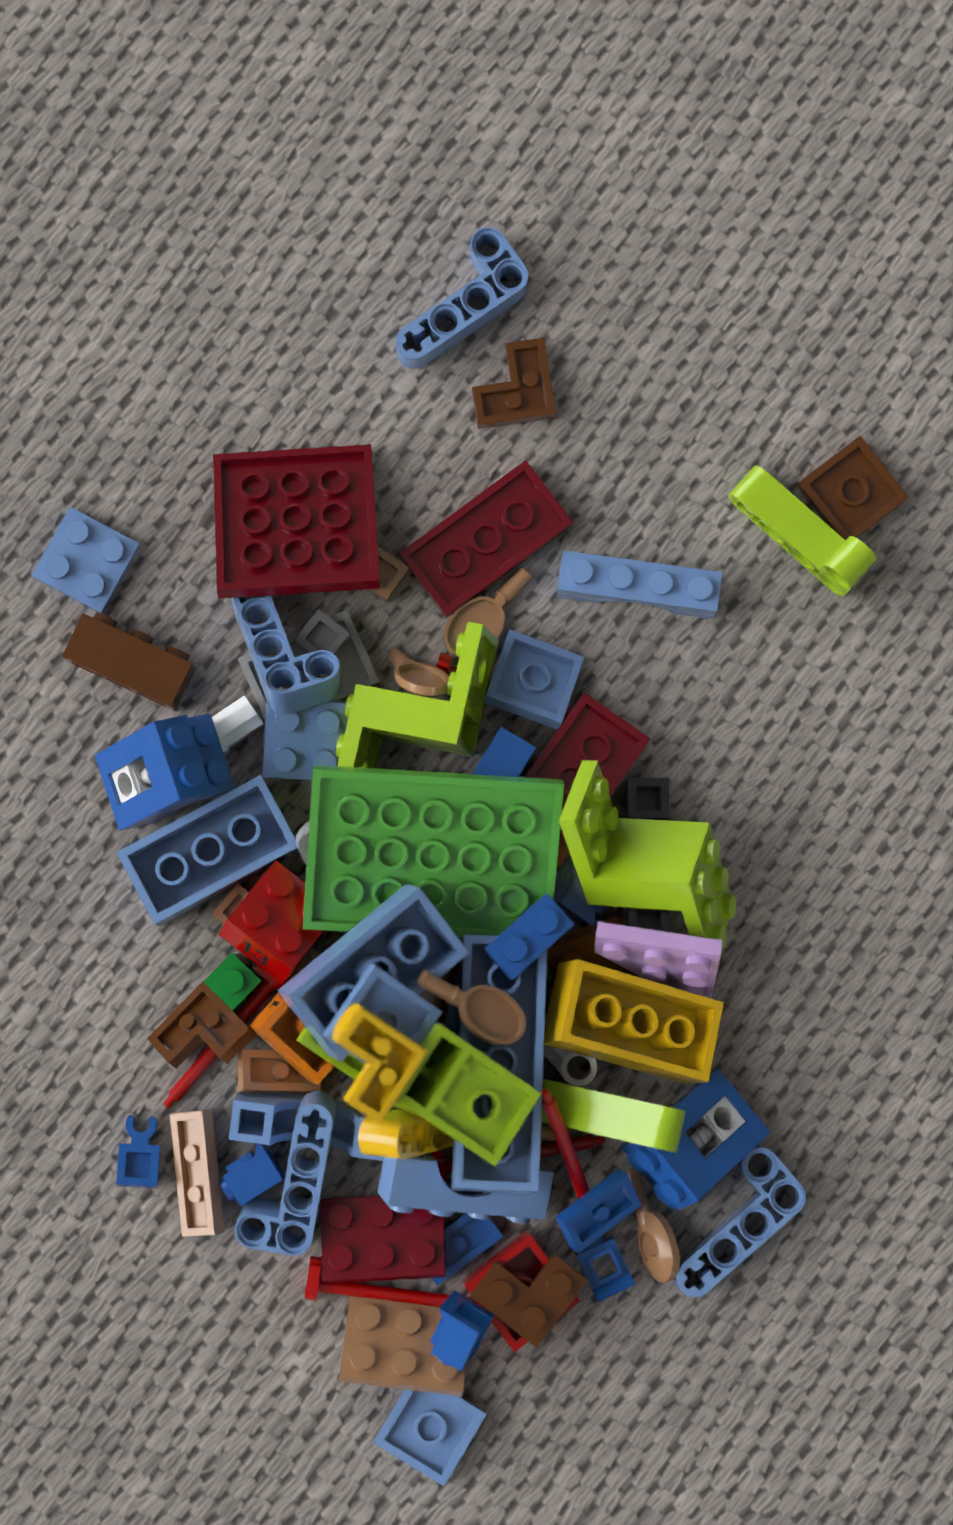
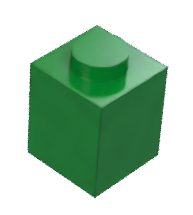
(233, 981)

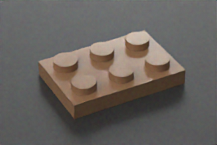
(392, 1348)

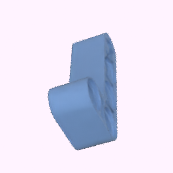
(456, 305)
(284, 668)
(299, 1173)
(733, 1227)

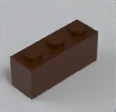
(129, 660)

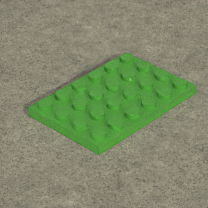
(468, 841)

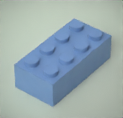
(208, 851)
(398, 937)

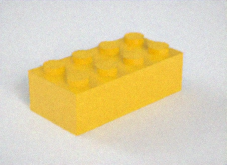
(632, 1022)

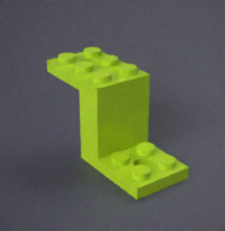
(420, 720)
(645, 859)
(447, 1087)

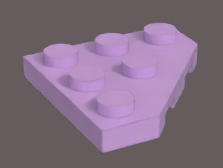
(662, 956)

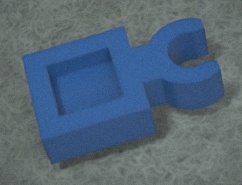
(139, 1161)

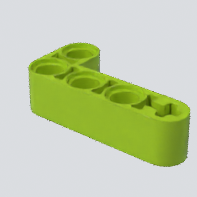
(801, 532)
(617, 1116)

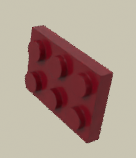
(373, 1243)

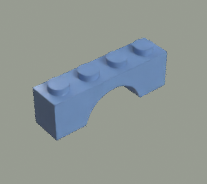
(625, 580)
(271, 1119)
(419, 1185)

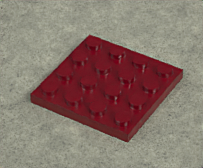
(295, 521)

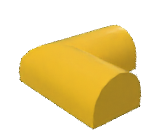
(389, 1059)

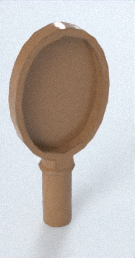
(484, 611)
(417, 677)
(483, 1009)
(655, 1236)

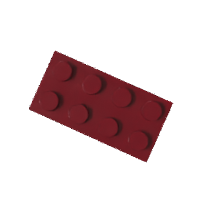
(486, 539)
(591, 735)

